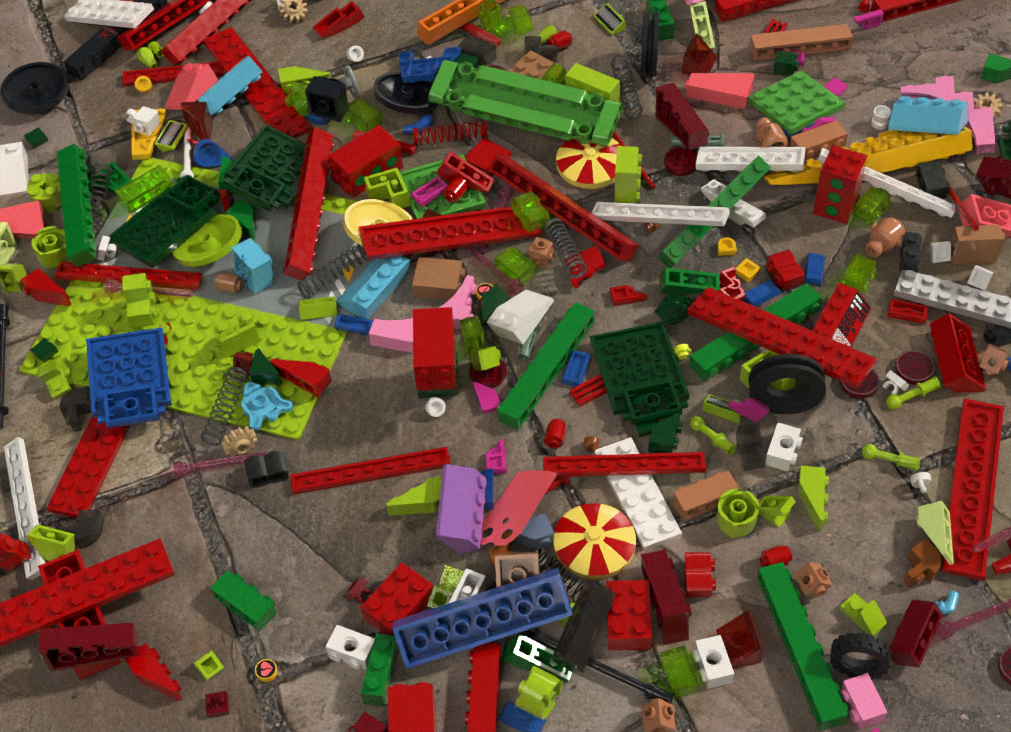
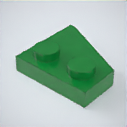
(117, 180)

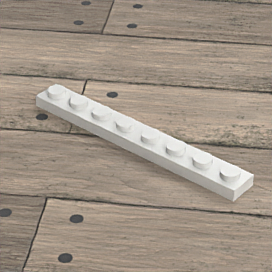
(904, 190)
(661, 213)
(23, 501)

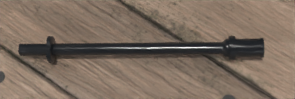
(4, 322)
(650, 690)

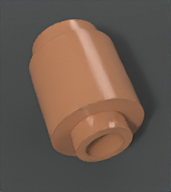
(229, 282)

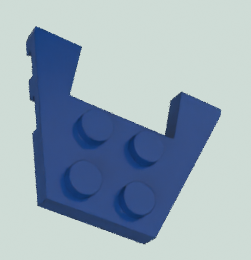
(426, 68)

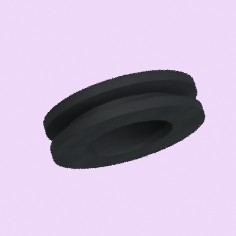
(649, 43)
(783, 367)

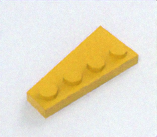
(143, 144)

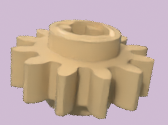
(287, 11)
(989, 102)
(239, 441)

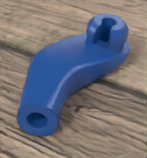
(425, 121)

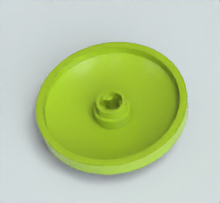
(209, 242)

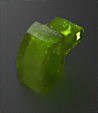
(491, 18)
(519, 19)
(297, 98)
(444, 591)

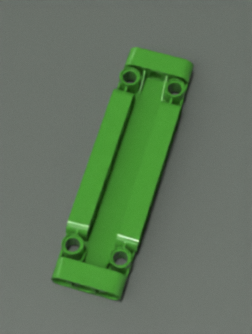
(525, 102)

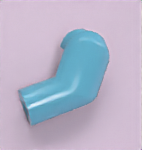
(950, 604)

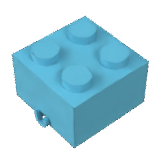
(253, 265)

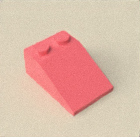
(190, 85)
(987, 212)

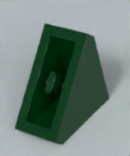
(263, 371)

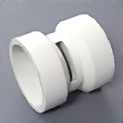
(881, 117)

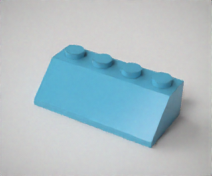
(230, 84)
(929, 115)
(374, 286)

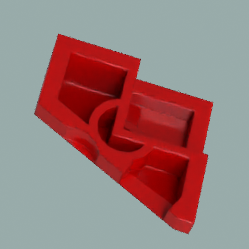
(593, 260)
(730, 284)

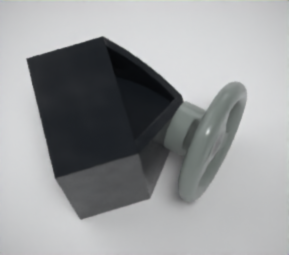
(328, 96)

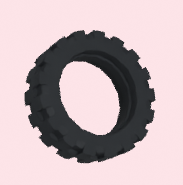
(862, 644)

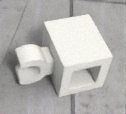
(144, 120)

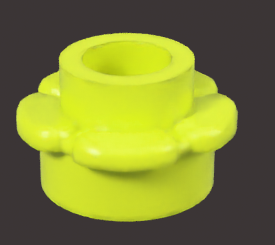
(682, 351)

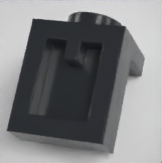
(997, 335)

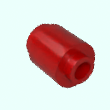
(562, 39)
(455, 190)
(555, 433)
(776, 555)

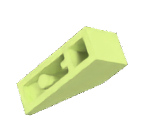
(702, 23)
(935, 521)

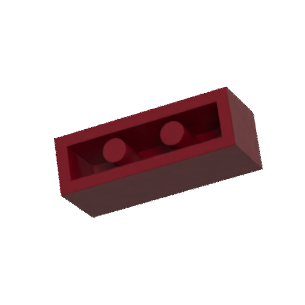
(915, 633)

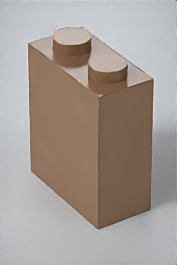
(976, 246)
(437, 278)

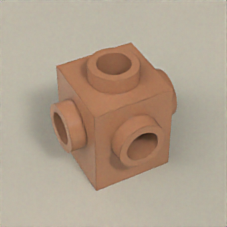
(541, 252)
(996, 353)
(813, 579)
(658, 716)

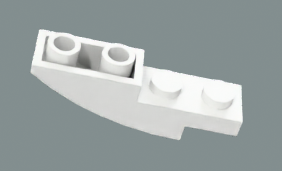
(741, 211)

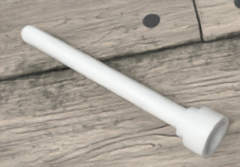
(187, 155)

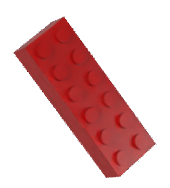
(61, 568)

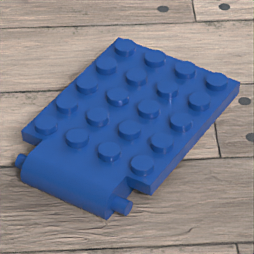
(128, 377)

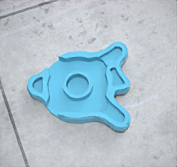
(262, 404)

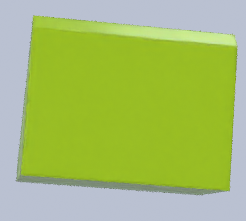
(237, 338)

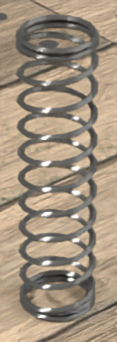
(630, 104)
(101, 204)
(550, 235)
(308, 289)
(240, 380)

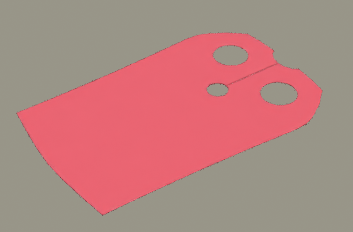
(517, 504)

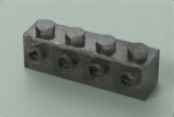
(583, 626)

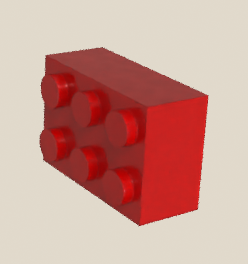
(396, 598)
(629, 616)

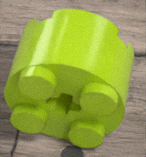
(46, 190)
(50, 247)
(737, 513)
(539, 693)

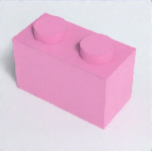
(863, 701)

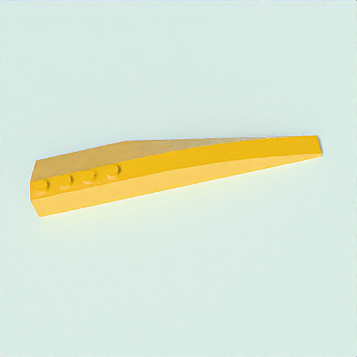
(886, 153)

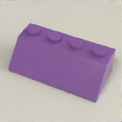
(461, 508)

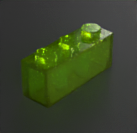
(143, 189)

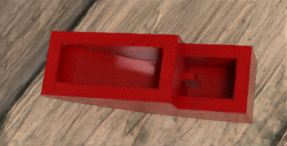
(339, 20)

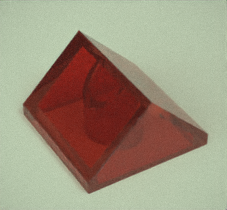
(698, 57)
(198, 119)
(742, 641)

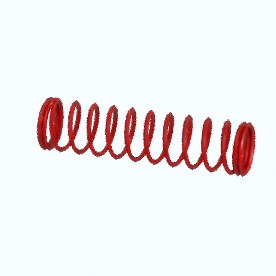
(484, 133)

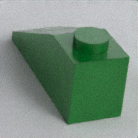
(685, 282)
(527, 653)

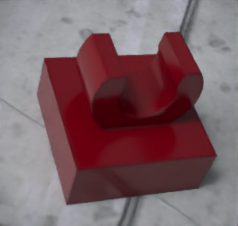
(242, 361)
(355, 590)
(217, 704)

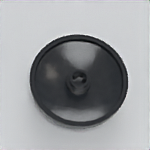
(34, 87)
(402, 96)

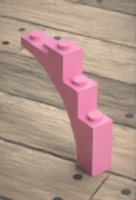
(979, 120)
(399, 333)

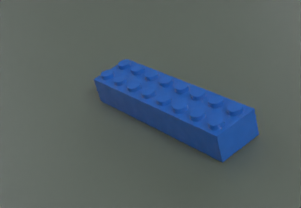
(482, 618)

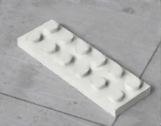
(109, 12)
(740, 157)
(642, 501)

